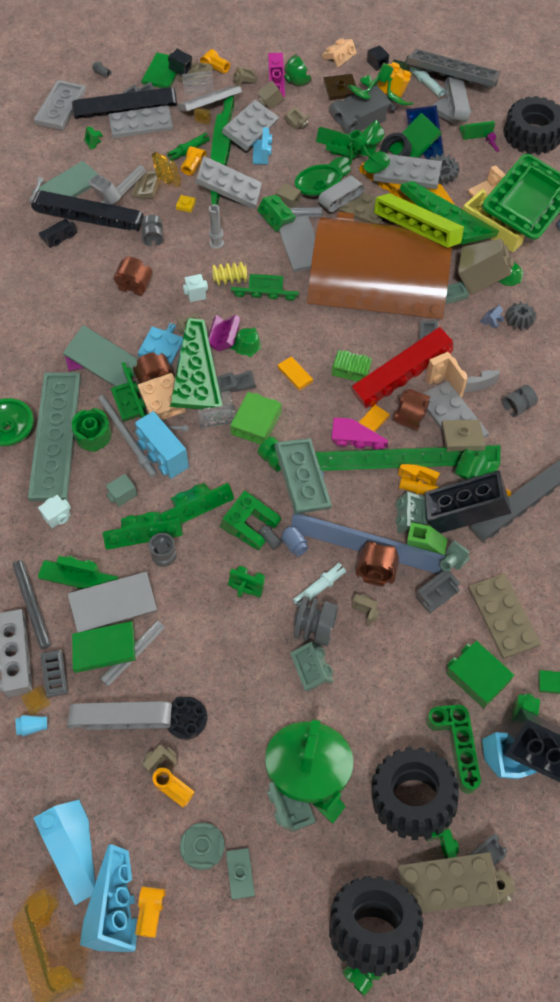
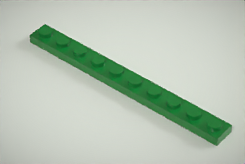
(395, 457)

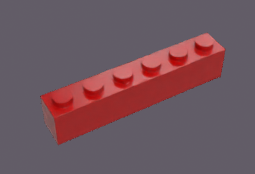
(401, 368)

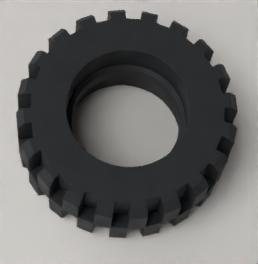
(530, 137)
(415, 820)
(371, 950)

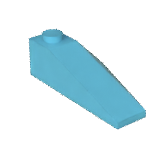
(503, 766)
(69, 844)
(108, 915)

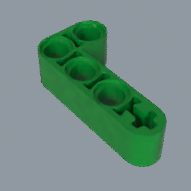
(458, 748)

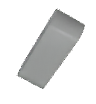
(104, 189)
(341, 193)

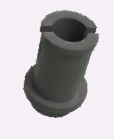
(102, 70)
(269, 536)

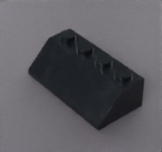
(467, 502)
(534, 744)

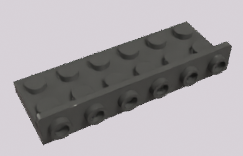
(456, 68)

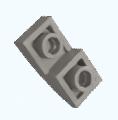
(486, 379)

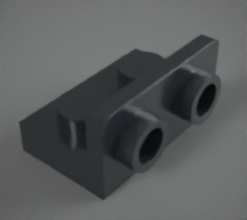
(58, 232)

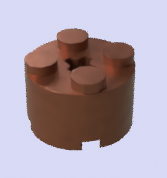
(132, 276)
(151, 367)
(412, 410)
(377, 564)

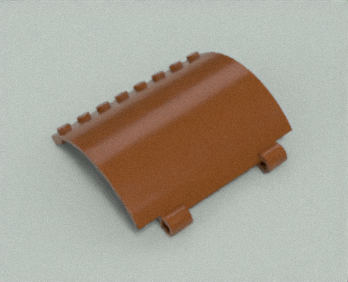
(378, 268)

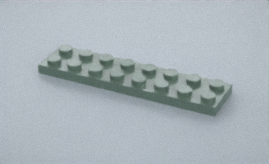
(54, 437)

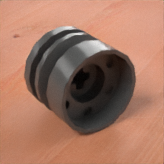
(315, 620)

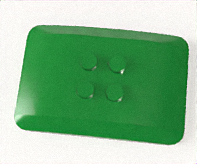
(526, 197)

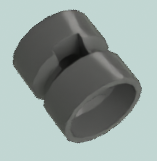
(152, 230)
(520, 400)
(162, 549)

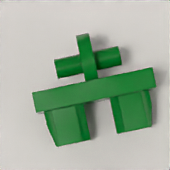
(246, 583)

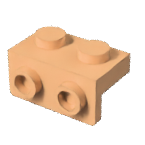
(340, 51)

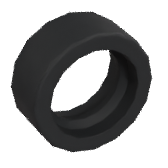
(393, 138)

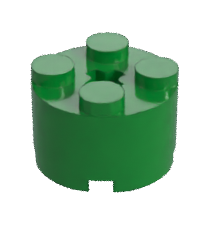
(91, 429)
(475, 465)

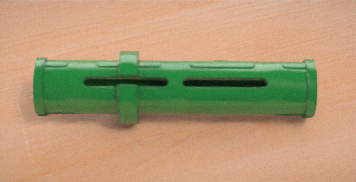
(182, 149)

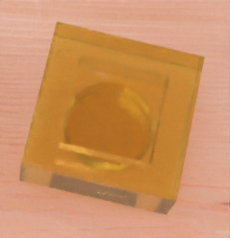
(202, 116)
(35, 700)

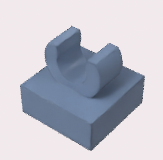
(491, 317)

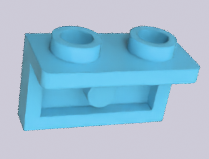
(262, 148)

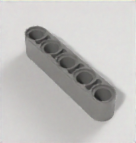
(457, 99)
(120, 715)

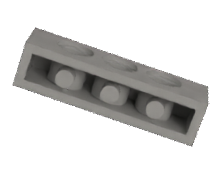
(22, 682)

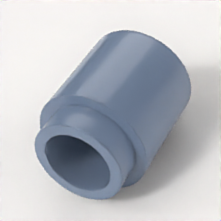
(294, 541)

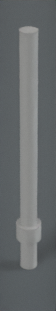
(143, 460)

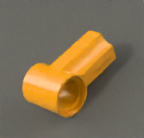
(218, 63)
(192, 161)
(174, 788)
(150, 906)

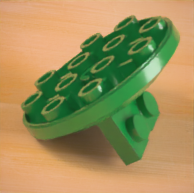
(309, 761)

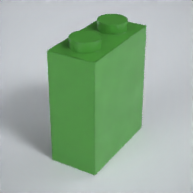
(256, 418)

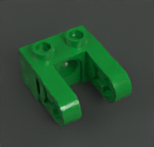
(243, 508)

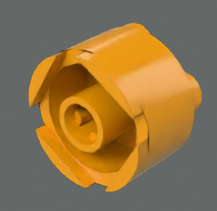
(399, 82)

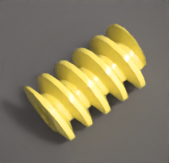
(228, 273)

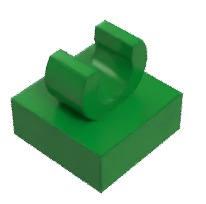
(91, 137)

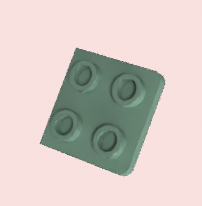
(290, 813)

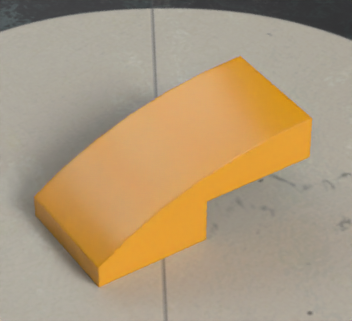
(416, 472)

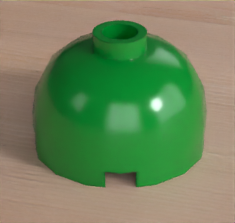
(296, 71)

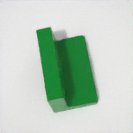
(476, 130)

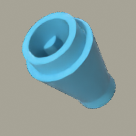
(30, 724)

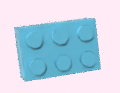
(161, 445)

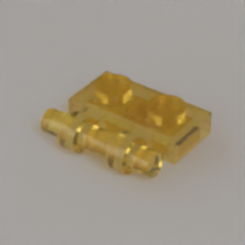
(166, 171)

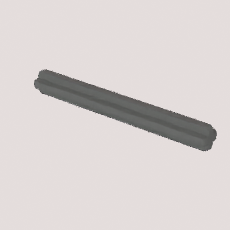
(31, 605)

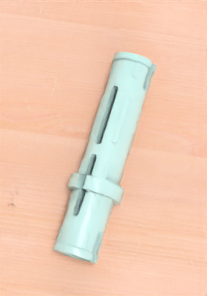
(423, 77)
(319, 585)

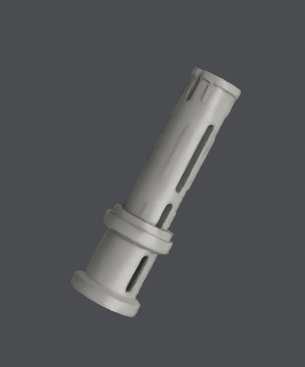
(215, 232)

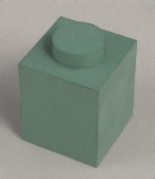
(121, 490)

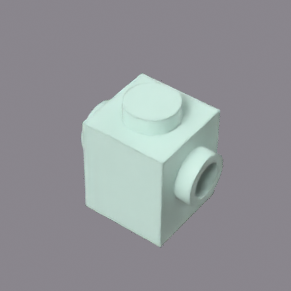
(195, 288)
(55, 511)

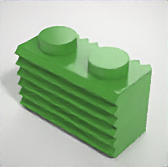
(351, 366)

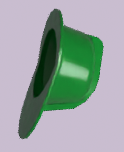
(247, 342)

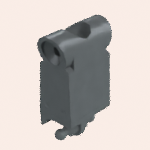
(359, 113)

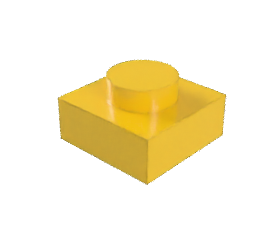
(185, 203)

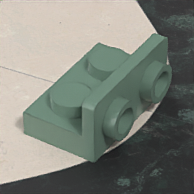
(410, 509)
(312, 666)

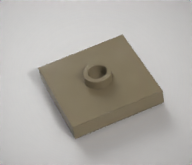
(463, 435)

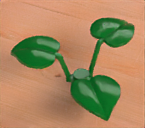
(383, 76)
(371, 135)

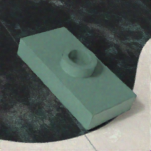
(240, 874)

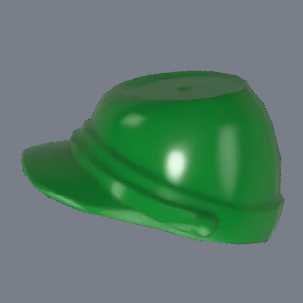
(514, 278)

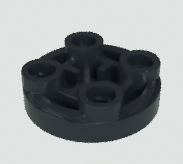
(187, 718)

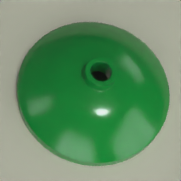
(317, 179)
(18, 417)

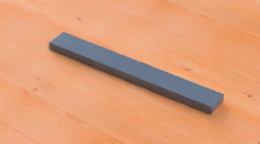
(357, 540)

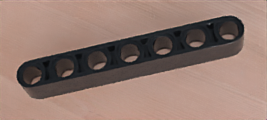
(123, 102)
(87, 211)

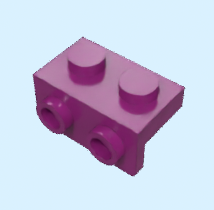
(223, 332)

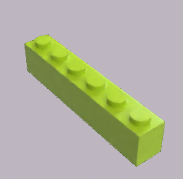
(419, 220)

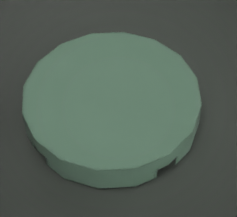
(202, 853)

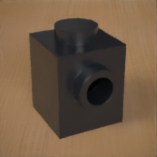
(377, 56)
(180, 62)

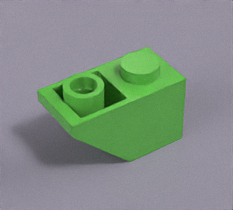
(426, 538)

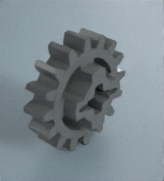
(449, 168)

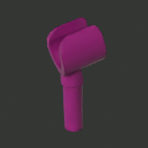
(492, 137)

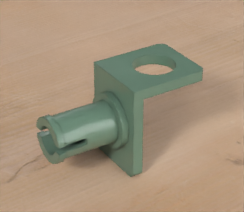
(456, 557)

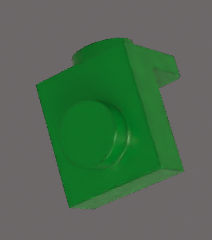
(449, 846)

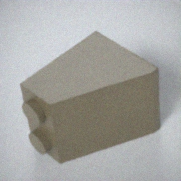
(484, 264)

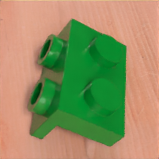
(275, 212)

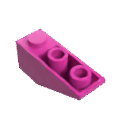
(276, 70)
(351, 432)

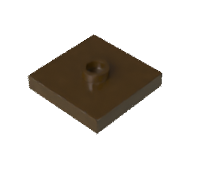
(337, 86)

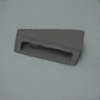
(50, 656)

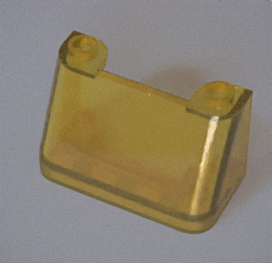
(45, 982)

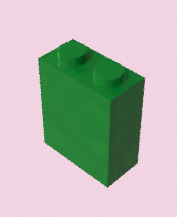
(479, 673)

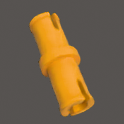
(416, 486)

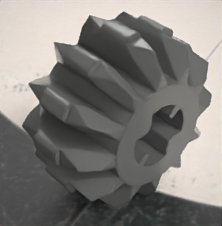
(520, 316)

